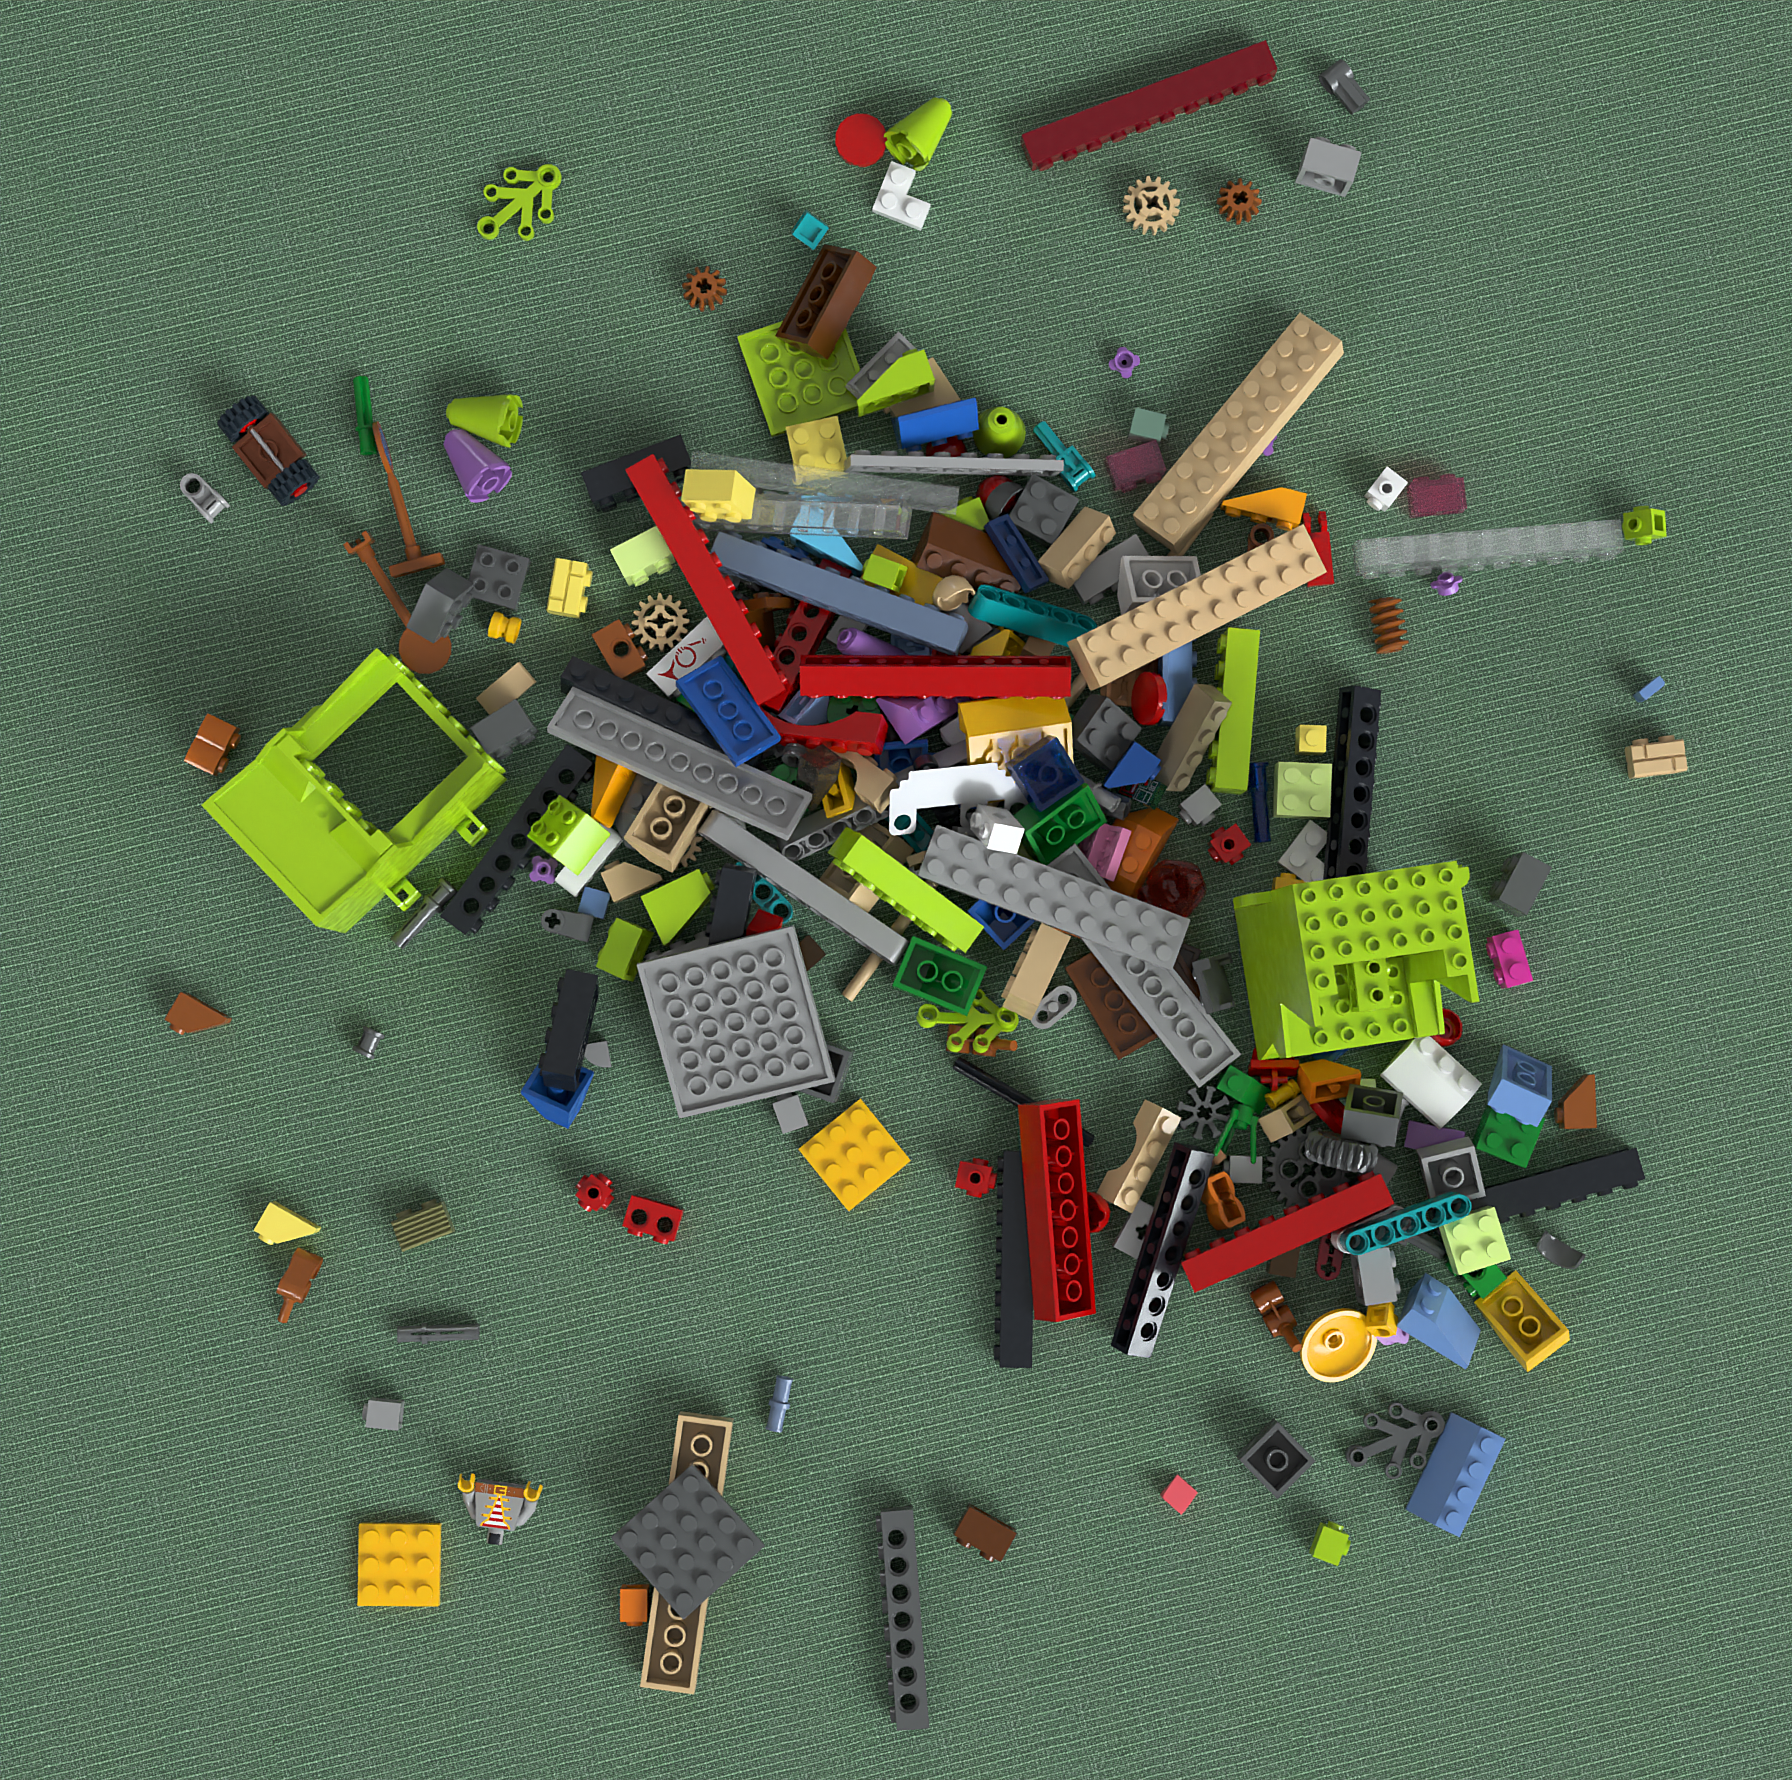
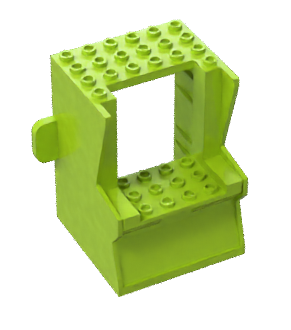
(315, 839)
(1305, 929)

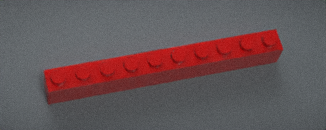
(706, 579)
(935, 676)

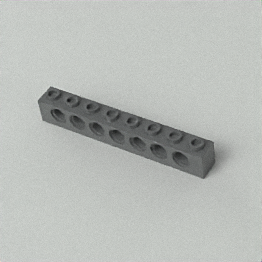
(914, 1715)

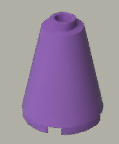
(475, 465)
(857, 642)

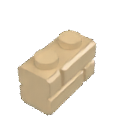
(1655, 758)

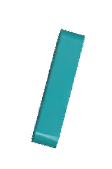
(1028, 615)
(1418, 1224)

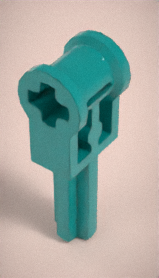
(1075, 466)

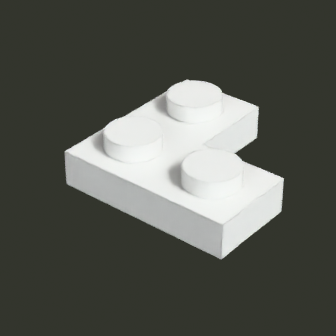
(893, 198)
(1301, 854)

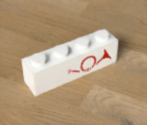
(689, 654)

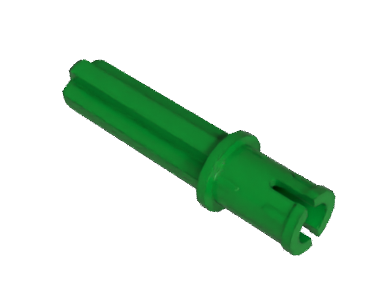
(364, 416)

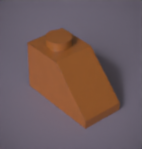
(193, 1015)
(1578, 1105)

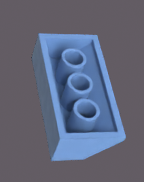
(1177, 674)
(1455, 1474)

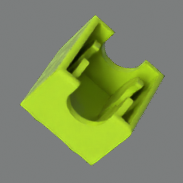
(568, 834)

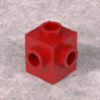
(1237, 841)
(966, 1180)
(602, 1184)

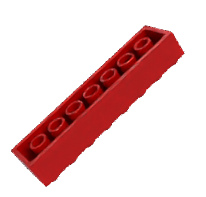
(1057, 1209)
(1286, 1232)

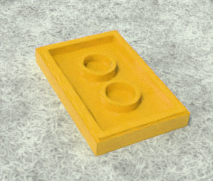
(916, 583)

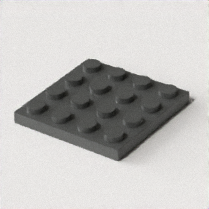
(688, 1541)

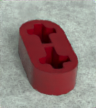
(1322, 1256)

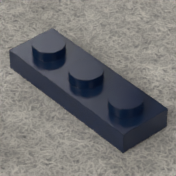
(1016, 553)

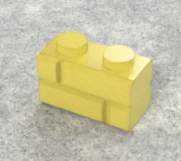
(568, 588)

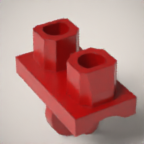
(1272, 1070)

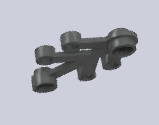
(1399, 1437)

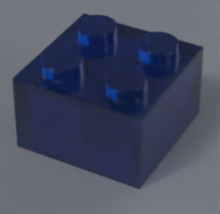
(1044, 773)

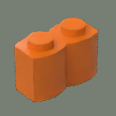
(212, 745)
(1222, 1207)

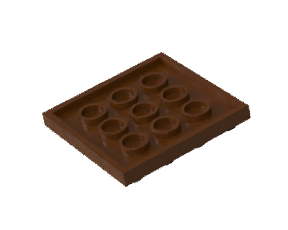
(1111, 1009)

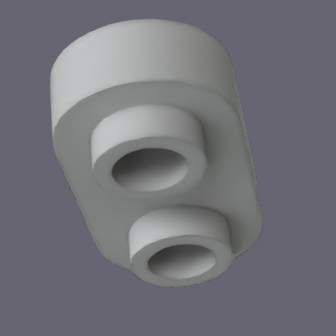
(1053, 1008)

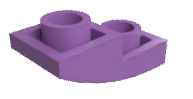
(1424, 1135)

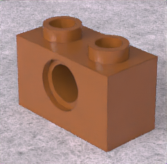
(609, 638)

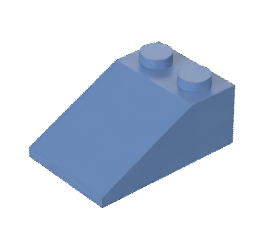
(1520, 1086)
(1439, 1320)

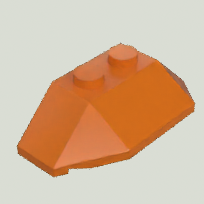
(1148, 837)

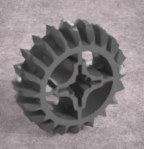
(1340, 1153)

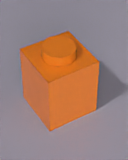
(634, 1604)

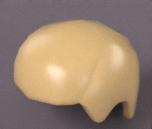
(951, 592)

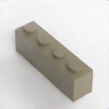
(1191, 736)

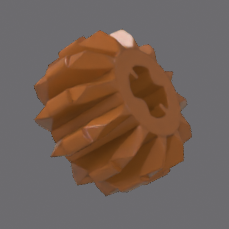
(1232, 194)
(715, 286)

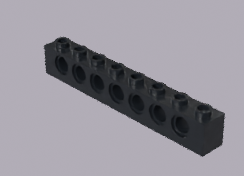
(1353, 748)
(535, 803)
(1162, 1250)

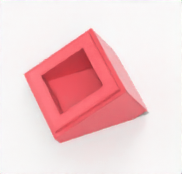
(1179, 1494)

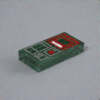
(1144, 793)

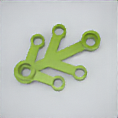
(522, 199)
(973, 1022)

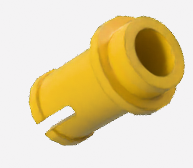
(1283, 1093)

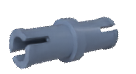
(779, 1403)

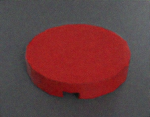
(860, 140)
(1148, 698)

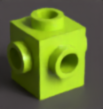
(1644, 525)

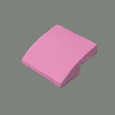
(1105, 849)

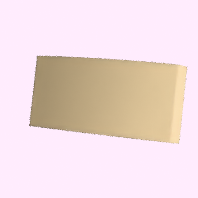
(506, 688)

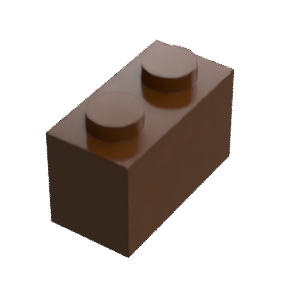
(984, 1533)

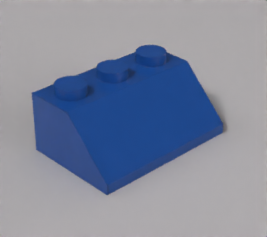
(936, 424)

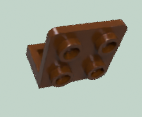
(761, 612)

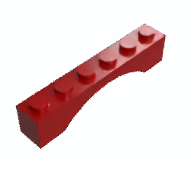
(856, 733)

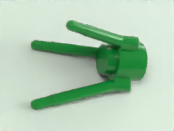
(1240, 1118)

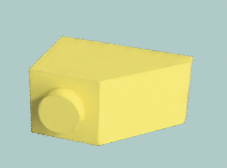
(282, 1224)

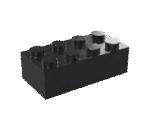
(611, 485)
(569, 1030)

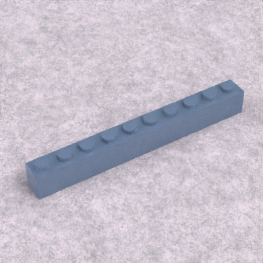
(839, 594)

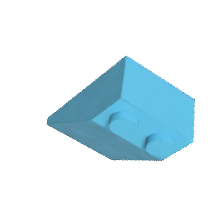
(831, 548)

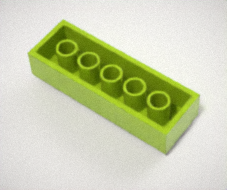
(1237, 682)
(904, 891)

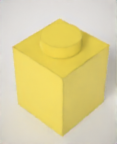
(1310, 740)

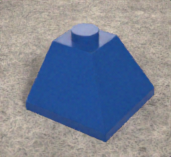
(1133, 767)
(999, 923)
(554, 1103)

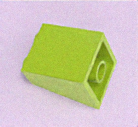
(677, 904)

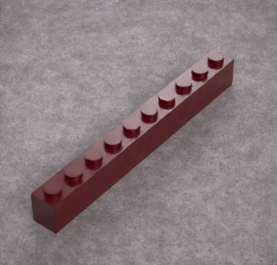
(1148, 106)

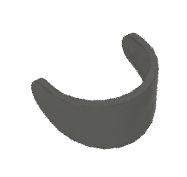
(999, 498)
(1558, 1252)

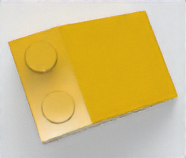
(1523, 1321)

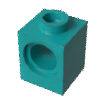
(809, 229)

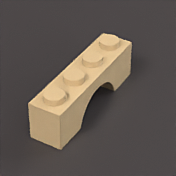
(872, 783)
(1154, 1131)

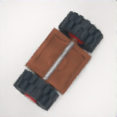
(268, 450)

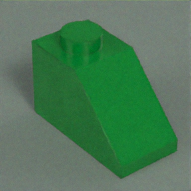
(1242, 1088)

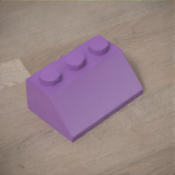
(916, 716)

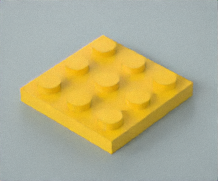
(854, 1154)
(399, 1564)

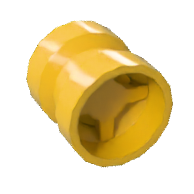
(503, 627)

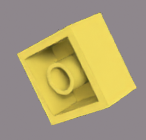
(817, 443)
(718, 495)

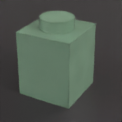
(1148, 426)

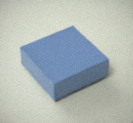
(1649, 689)
(594, 902)

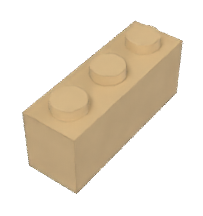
(1077, 547)

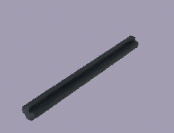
(1002, 1089)

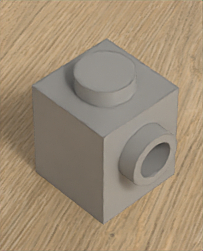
(1199, 807)

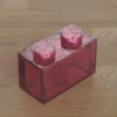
(1135, 466)
(1436, 496)

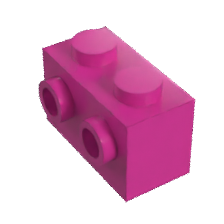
(1509, 959)

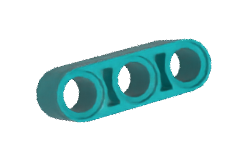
(774, 899)

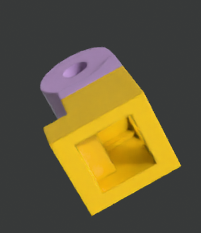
(1382, 1323)

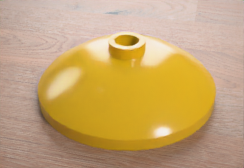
(1343, 1353)

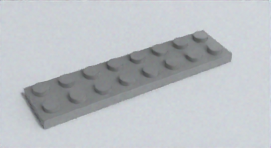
(944, 464)

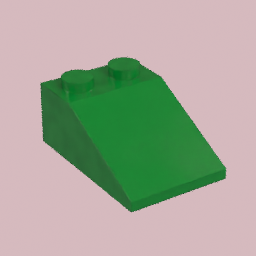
(1060, 825)
(939, 976)

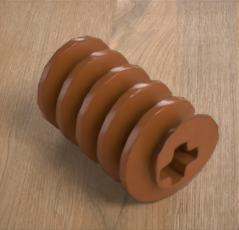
(1388, 625)

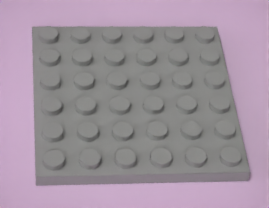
(736, 1021)

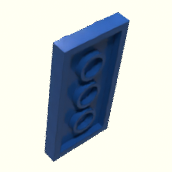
(728, 711)

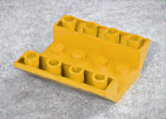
(1007, 727)

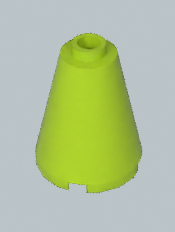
(919, 133)
(488, 417)
(999, 432)

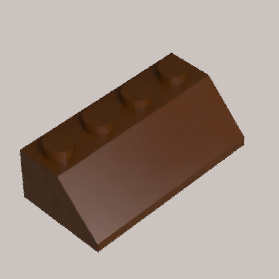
(826, 301)
(963, 551)

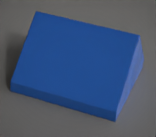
(899, 756)

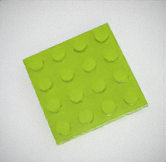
(794, 384)

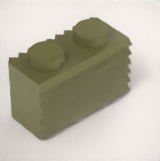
(423, 1225)

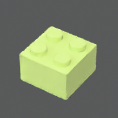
(643, 556)
(1302, 790)
(1475, 1241)

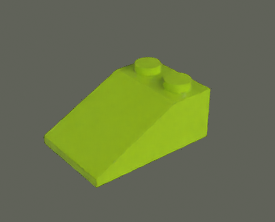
(902, 381)

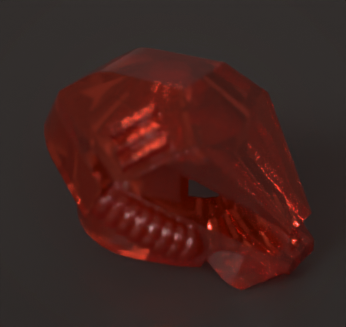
(1174, 887)

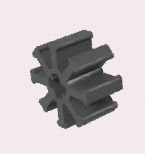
(1205, 1103)

